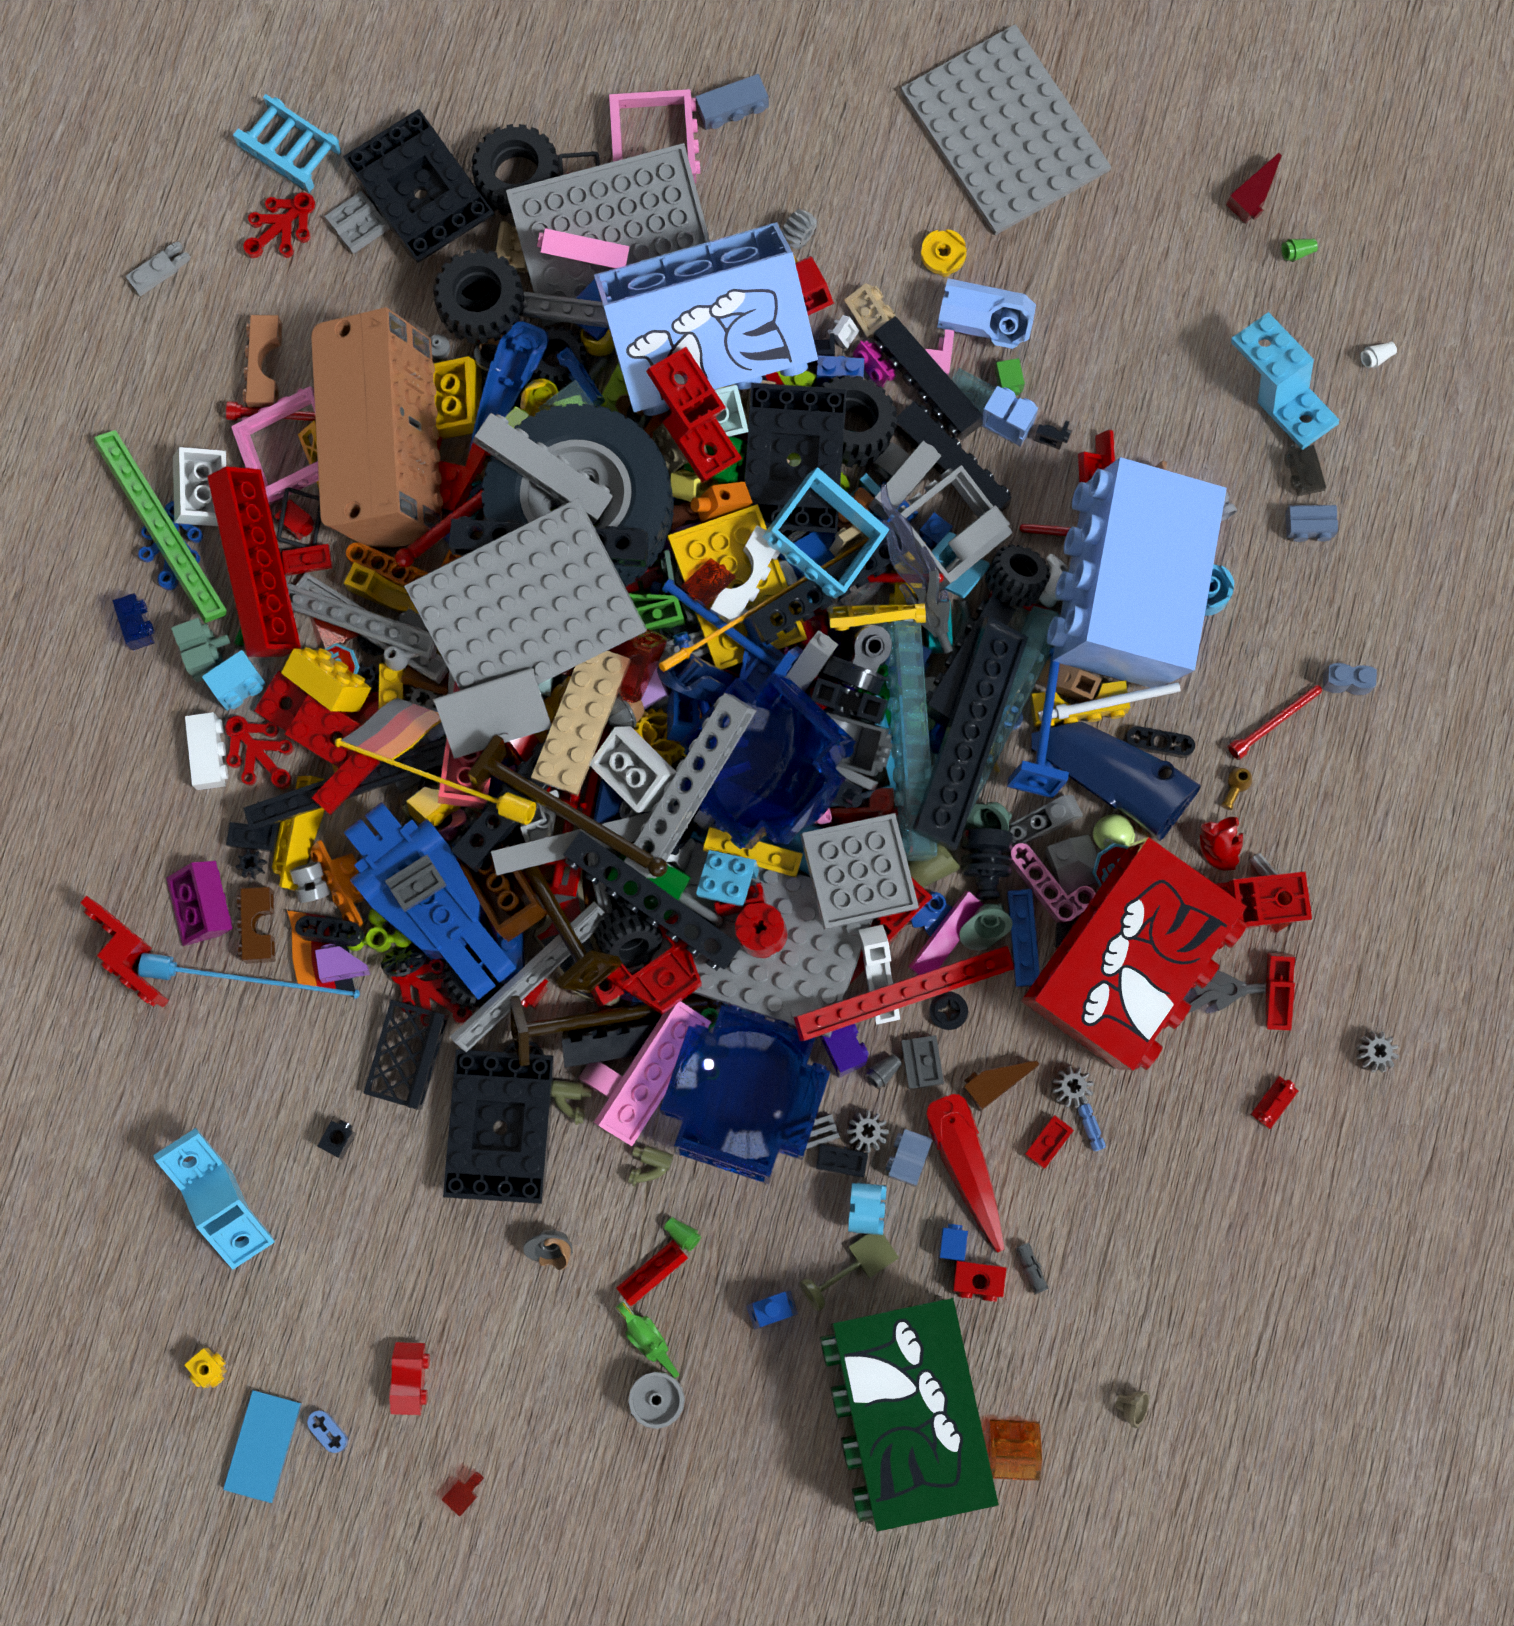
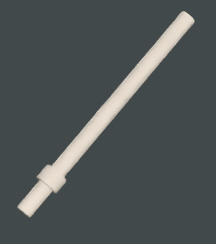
(1063, 711)

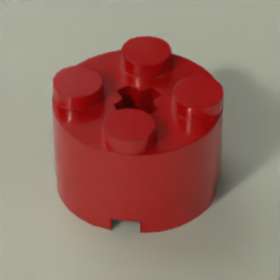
(754, 918)

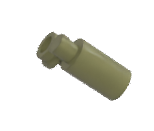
(570, 1090)
(654, 1157)

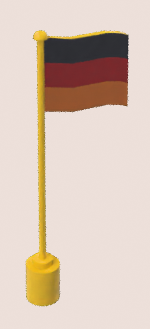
(398, 728)

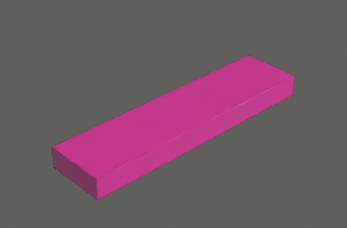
(946, 935)

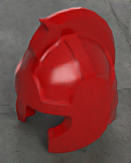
(1221, 843)

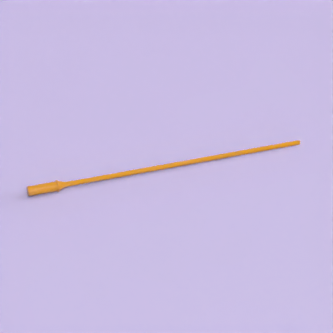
(685, 652)

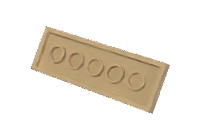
(580, 722)

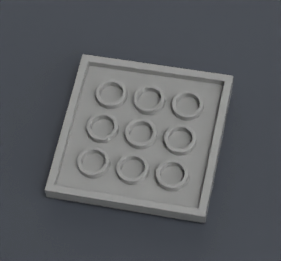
(859, 871)

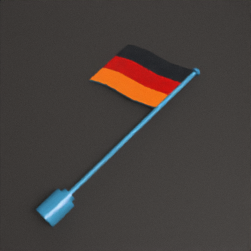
(303, 958)

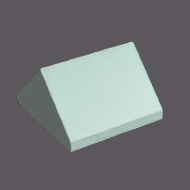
(732, 418)

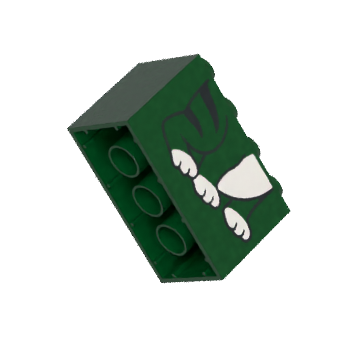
(910, 1416)

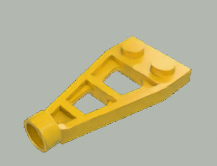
(847, 616)

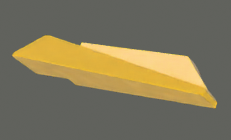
(296, 839)

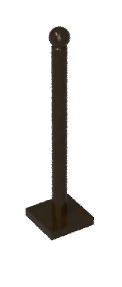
(490, 764)
(589, 967)
(523, 1030)

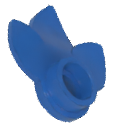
(932, 917)

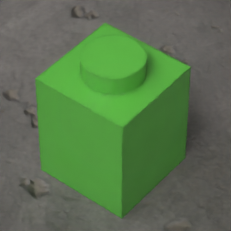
(1010, 375)

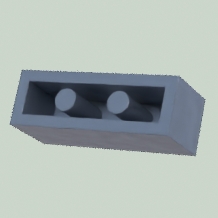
(732, 102)

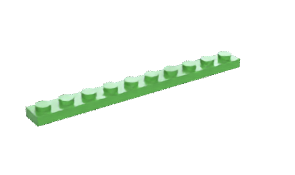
(160, 526)

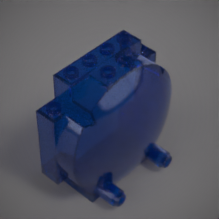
(781, 767)
(744, 1093)

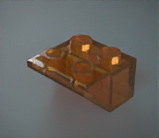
(1015, 1449)

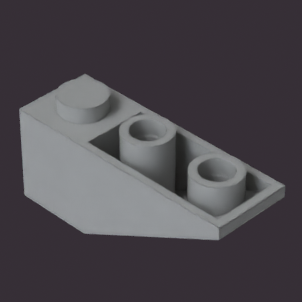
(1045, 820)

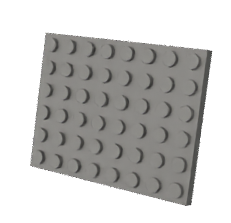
(1005, 129)
(628, 202)
(527, 601)
(802, 976)

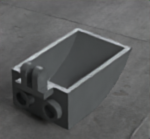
(871, 746)

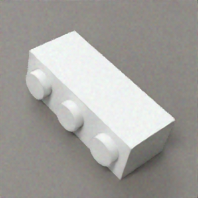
(206, 751)

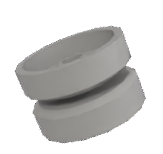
(656, 1415)

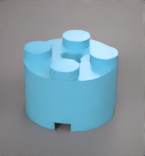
(1222, 590)
(867, 1208)

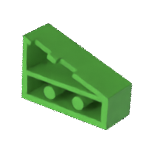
(658, 610)

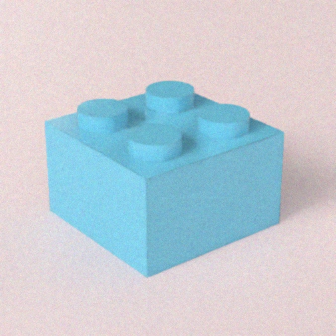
(234, 681)

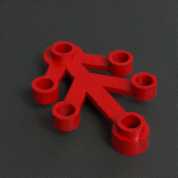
(282, 223)
(255, 749)
(428, 990)

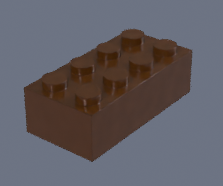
(505, 897)

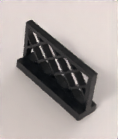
(426, 1061)

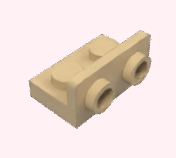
(869, 308)

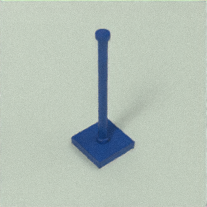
(778, 666)
(1036, 776)

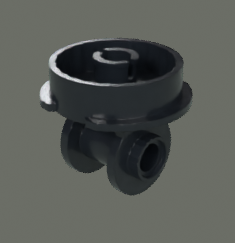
(860, 656)

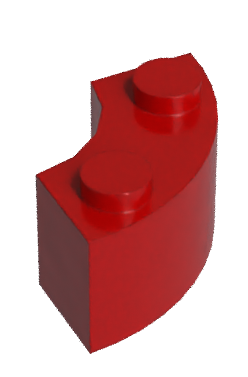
(408, 1378)

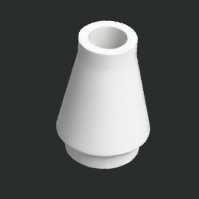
(1377, 354)

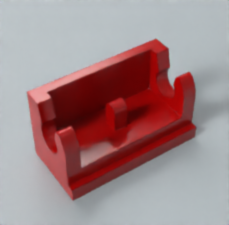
(754, 895)

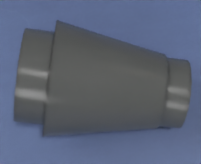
(883, 1071)

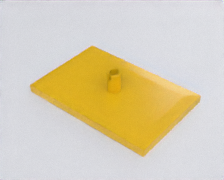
(724, 542)

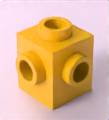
(198, 1365)

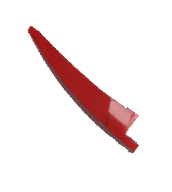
(962, 1154)

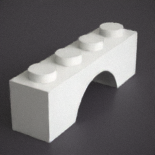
(732, 602)
(877, 964)

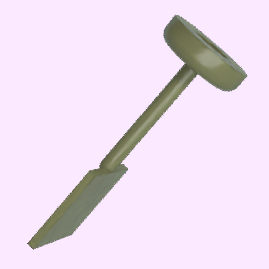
(871, 1253)

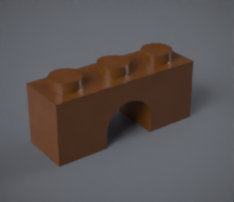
(253, 905)

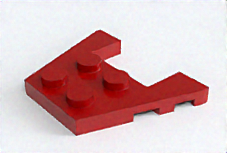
(458, 478)
(663, 980)

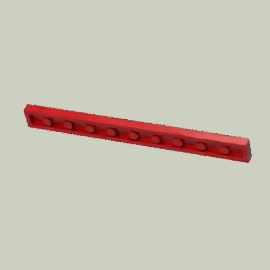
(903, 993)

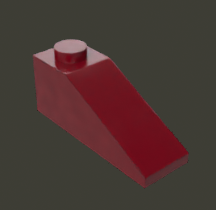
(1250, 196)

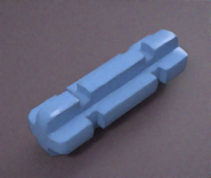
(1091, 1127)

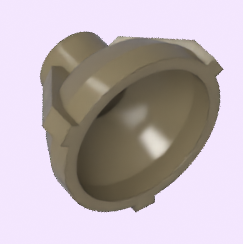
(1133, 1407)

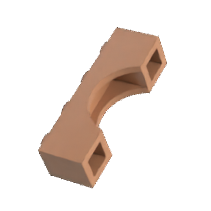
(264, 336)

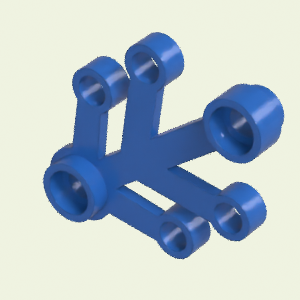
(153, 549)

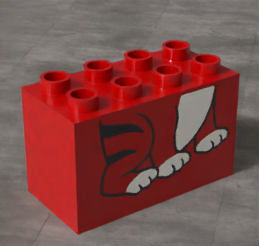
(1136, 956)

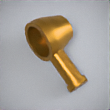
(1236, 786)

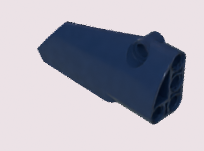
(1121, 775)

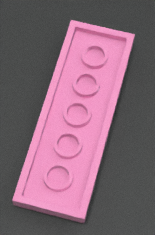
(648, 1075)

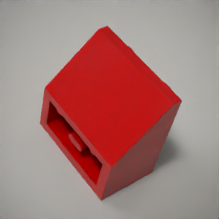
(813, 286)

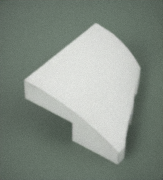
(541, 824)

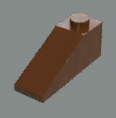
(993, 1083)

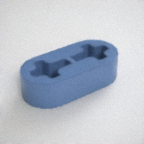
(323, 1436)

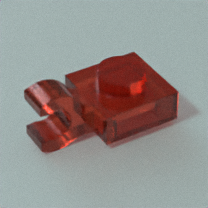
(462, 1495)

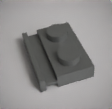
(415, 883)
(922, 1062)

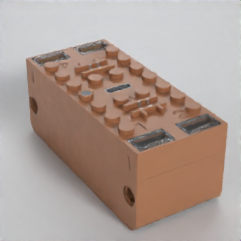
(376, 429)

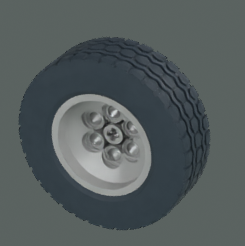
(611, 454)

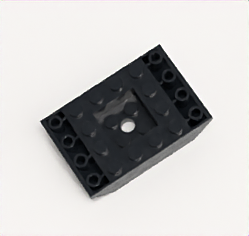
(413, 159)
(799, 422)
(491, 1090)

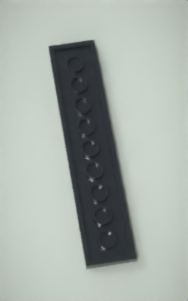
(970, 734)

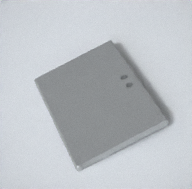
(503, 707)

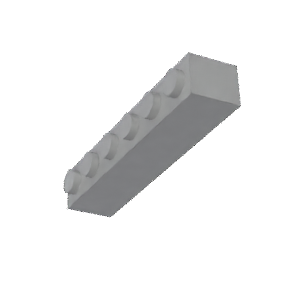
(540, 466)

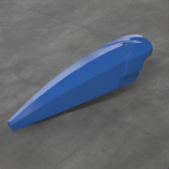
(511, 370)

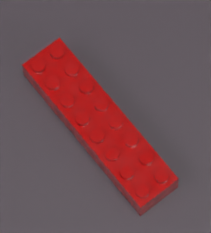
(254, 562)

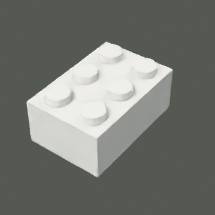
(191, 486)
(633, 768)

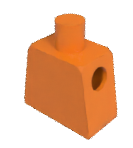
(721, 501)

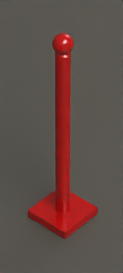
(405, 557)

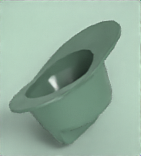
(988, 815)
(985, 927)

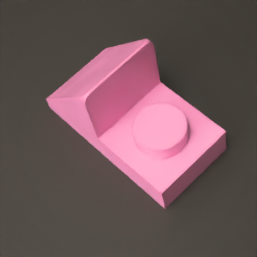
(943, 354)

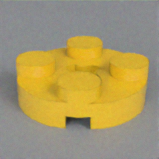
(943, 264)

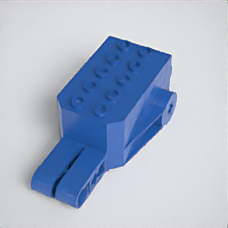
(444, 921)

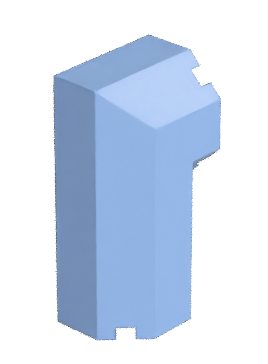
(987, 313)

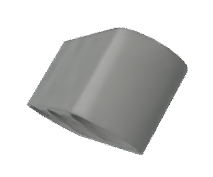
(978, 533)

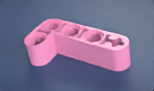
(1048, 881)

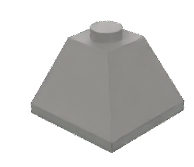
(1072, 862)

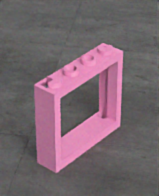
(651, 99)
(583, 248)
(264, 418)

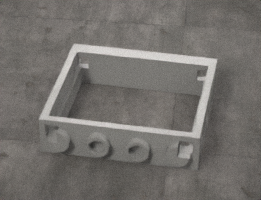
(977, 502)

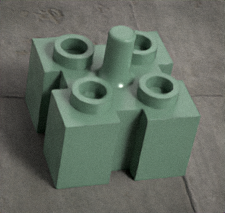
(199, 647)

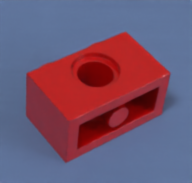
(993, 1276)

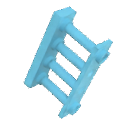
(284, 165)

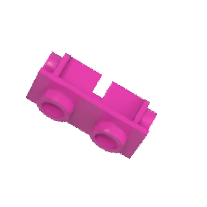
(878, 371)

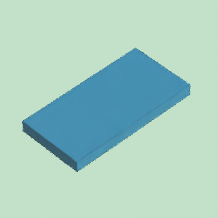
(262, 1446)

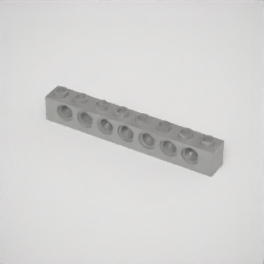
(701, 780)

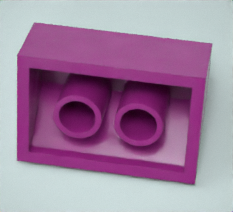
(199, 902)

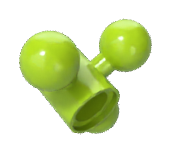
(378, 921)

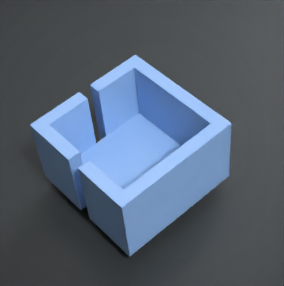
(1009, 416)

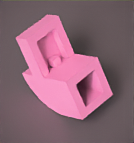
(600, 1078)

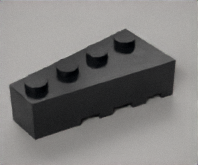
(606, 1041)

